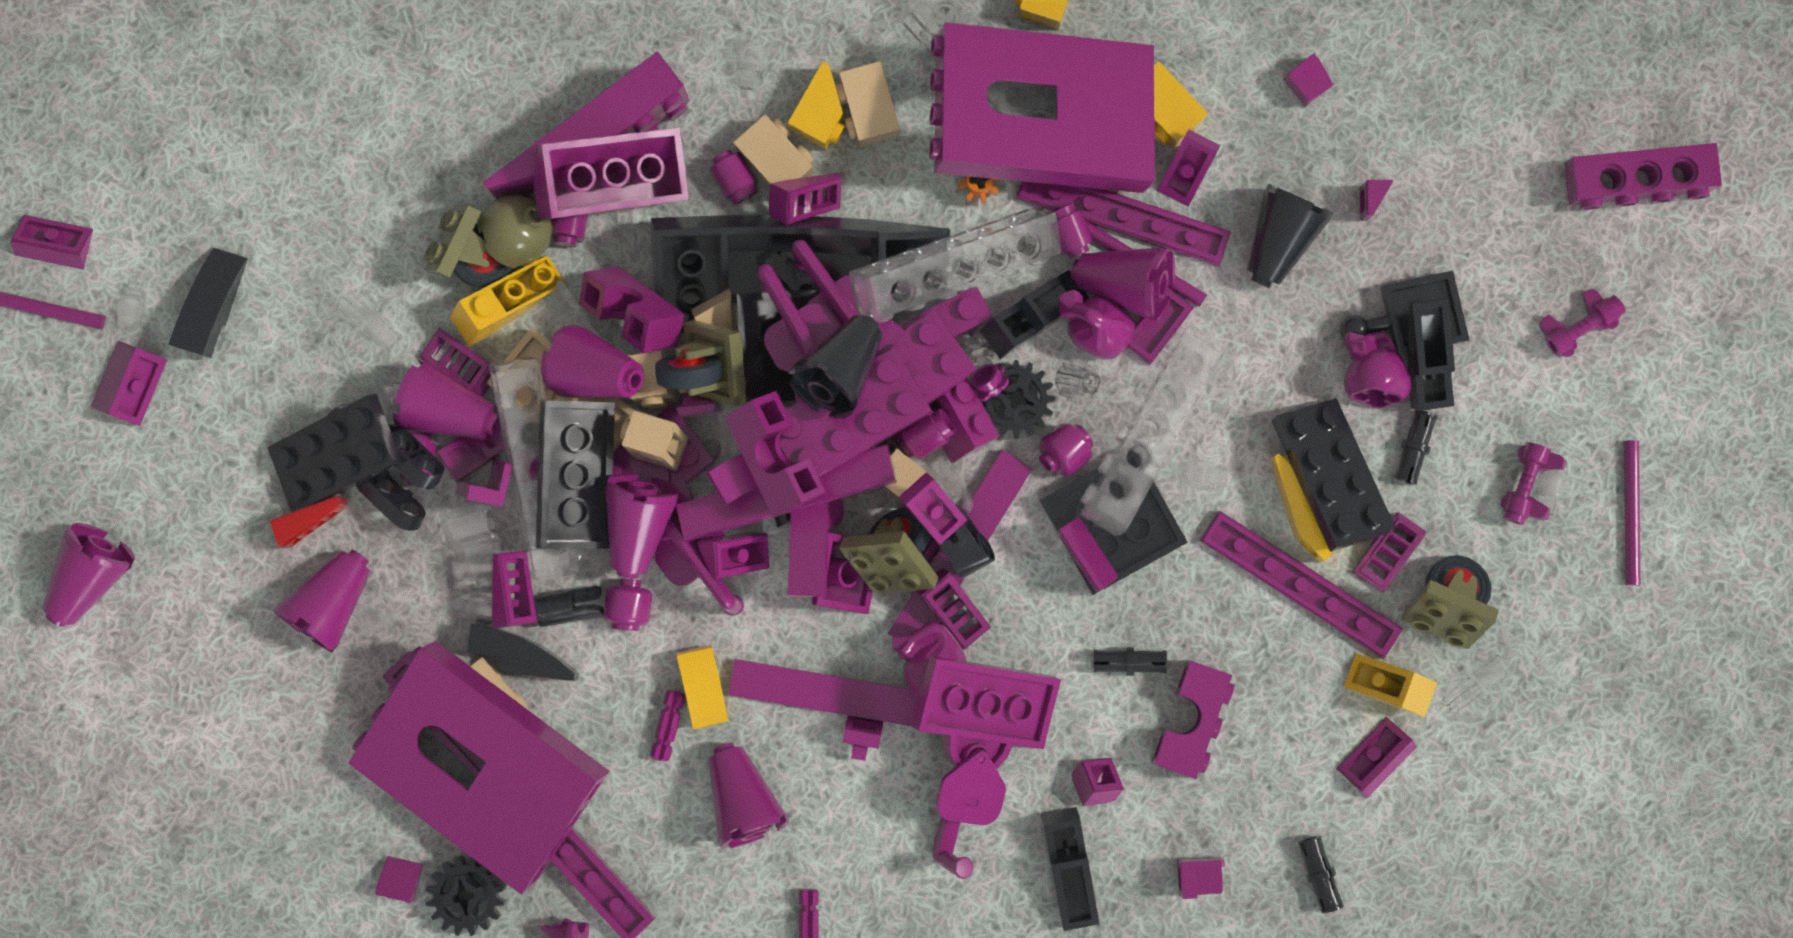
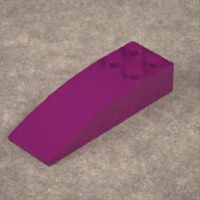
(628, 106)

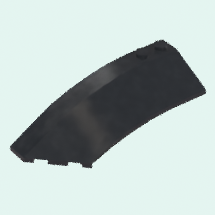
(716, 253)

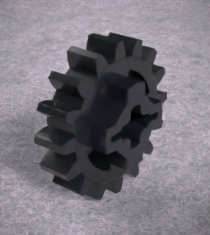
(1037, 408)
(468, 912)

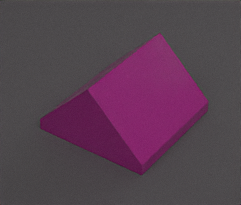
(844, 585)

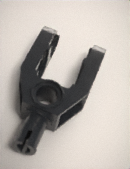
(399, 499)

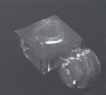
(945, 474)

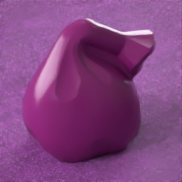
(1096, 324)
(1377, 372)
(918, 646)

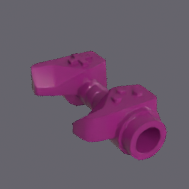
(1600, 315)
(1519, 504)

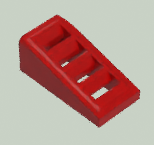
(298, 524)

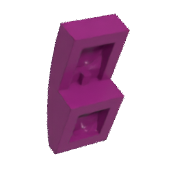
(470, 454)

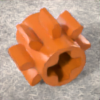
(973, 190)

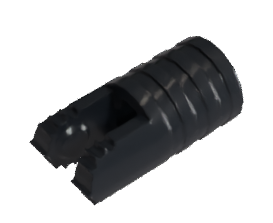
(561, 609)

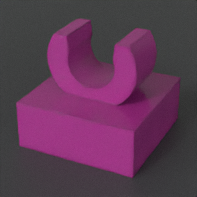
(862, 734)

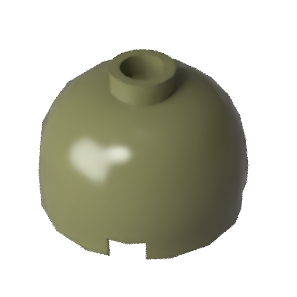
(514, 230)

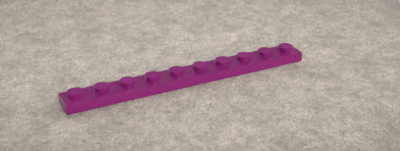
(573, 858)

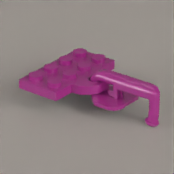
(925, 347)
(884, 408)
(675, 557)
(981, 717)

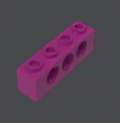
(1696, 162)

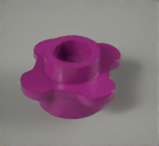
(989, 381)

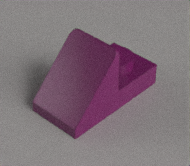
(1188, 167)
(932, 508)

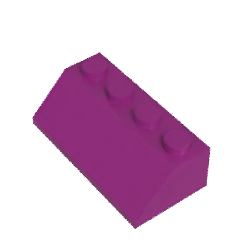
(610, 173)

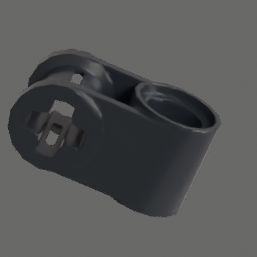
(967, 548)

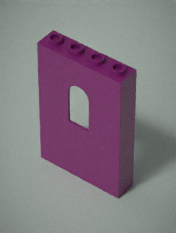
(1102, 109)
(522, 796)

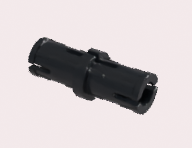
(1416, 447)
(1130, 661)
(1321, 874)

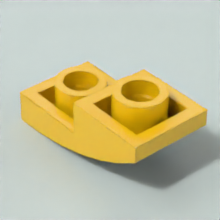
(702, 687)

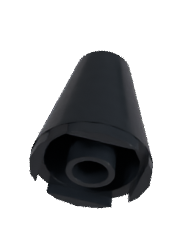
(1283, 234)
(838, 367)

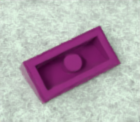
(51, 241)
(735, 554)
(1087, 554)
(1376, 757)

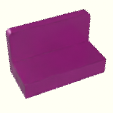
(128, 383)
(496, 488)

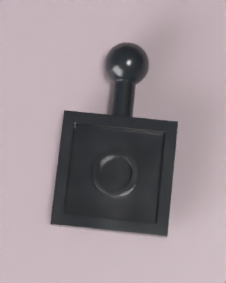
(1397, 307)

